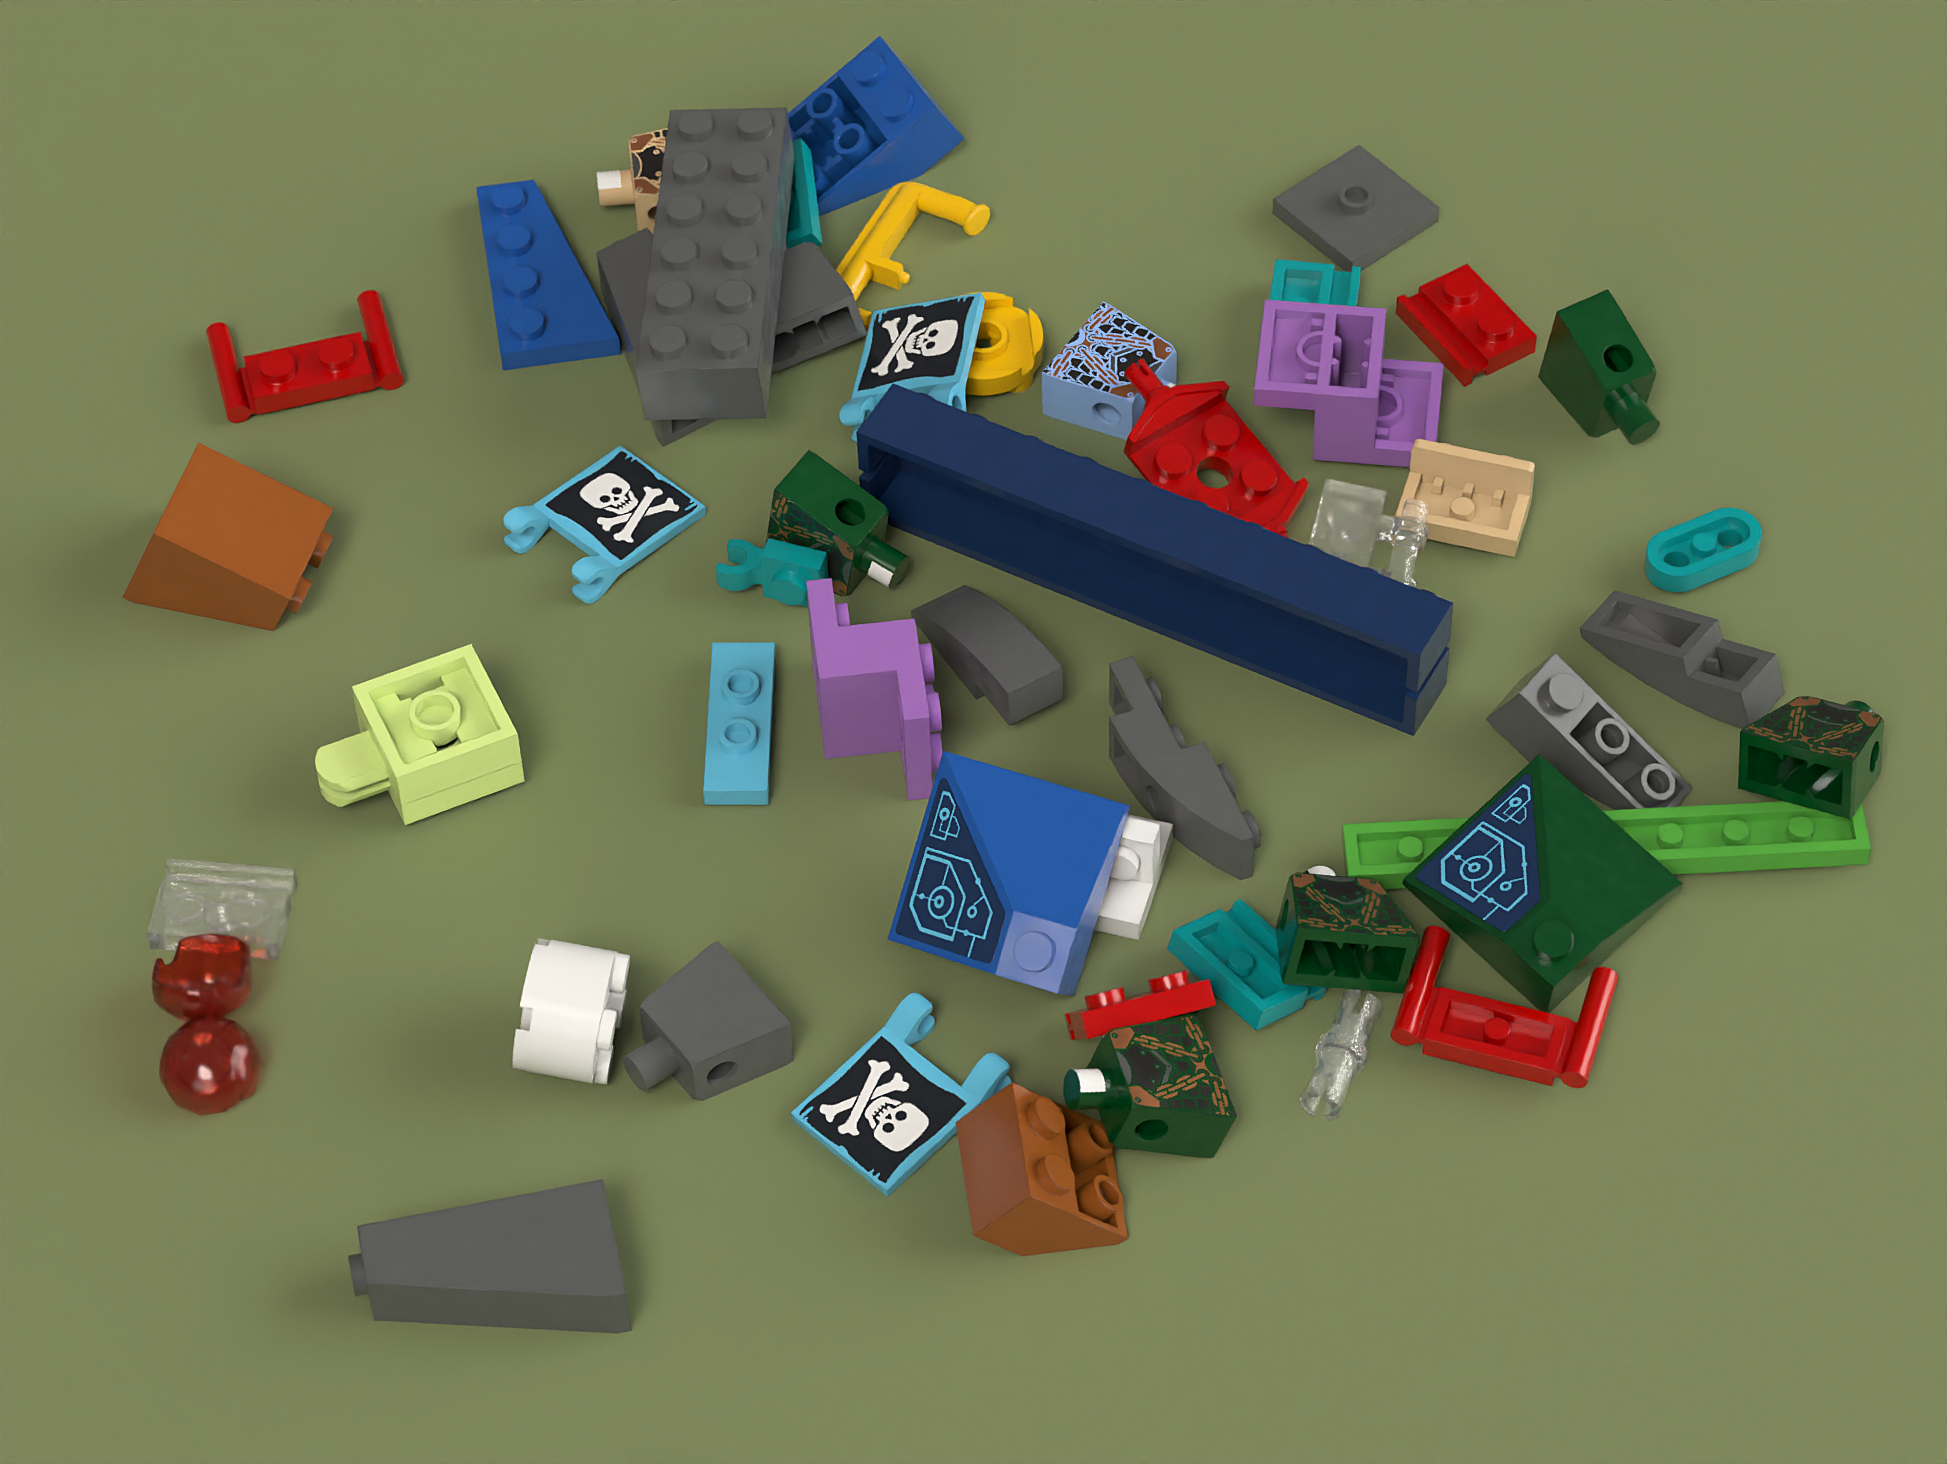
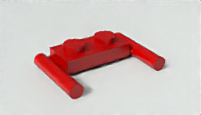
(307, 370)
(1498, 1033)

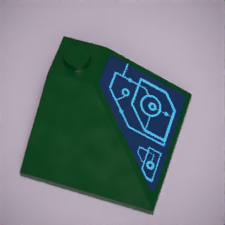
(1542, 884)

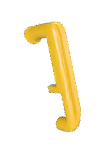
(887, 227)

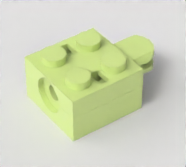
(426, 737)

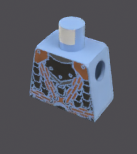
(1088, 379)

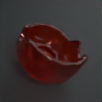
(205, 977)
(210, 1065)

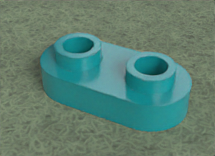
(1695, 553)

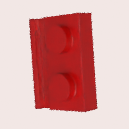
(1466, 324)
(1110, 1009)

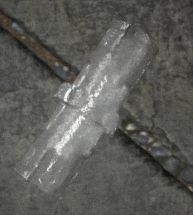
(1340, 1054)

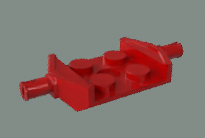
(1198, 430)

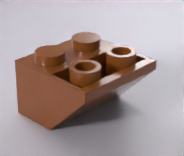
(1039, 1175)

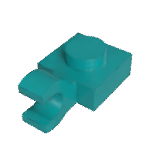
(778, 567)

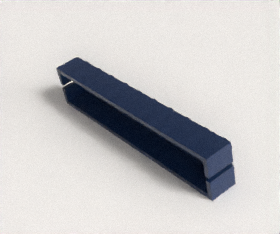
(1157, 559)

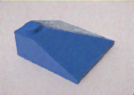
(1008, 873)

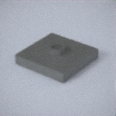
(1355, 210)

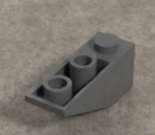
(1585, 740)

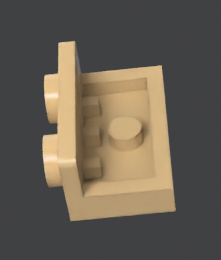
(1471, 495)

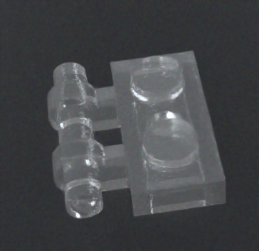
(1353, 520)

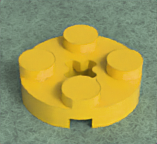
(1014, 350)

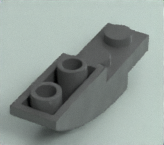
(1175, 780)

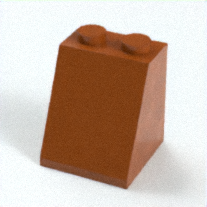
(231, 545)

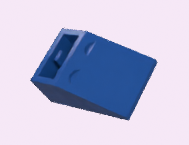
(870, 128)

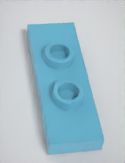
(739, 724)

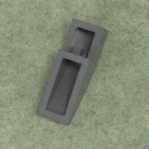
(991, 652)
(1685, 658)

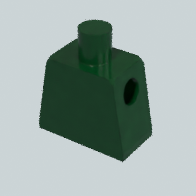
(1600, 369)

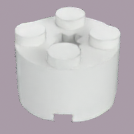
(571, 1011)

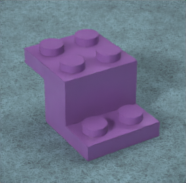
(1335, 365)
(874, 689)

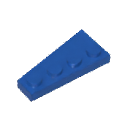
(536, 284)

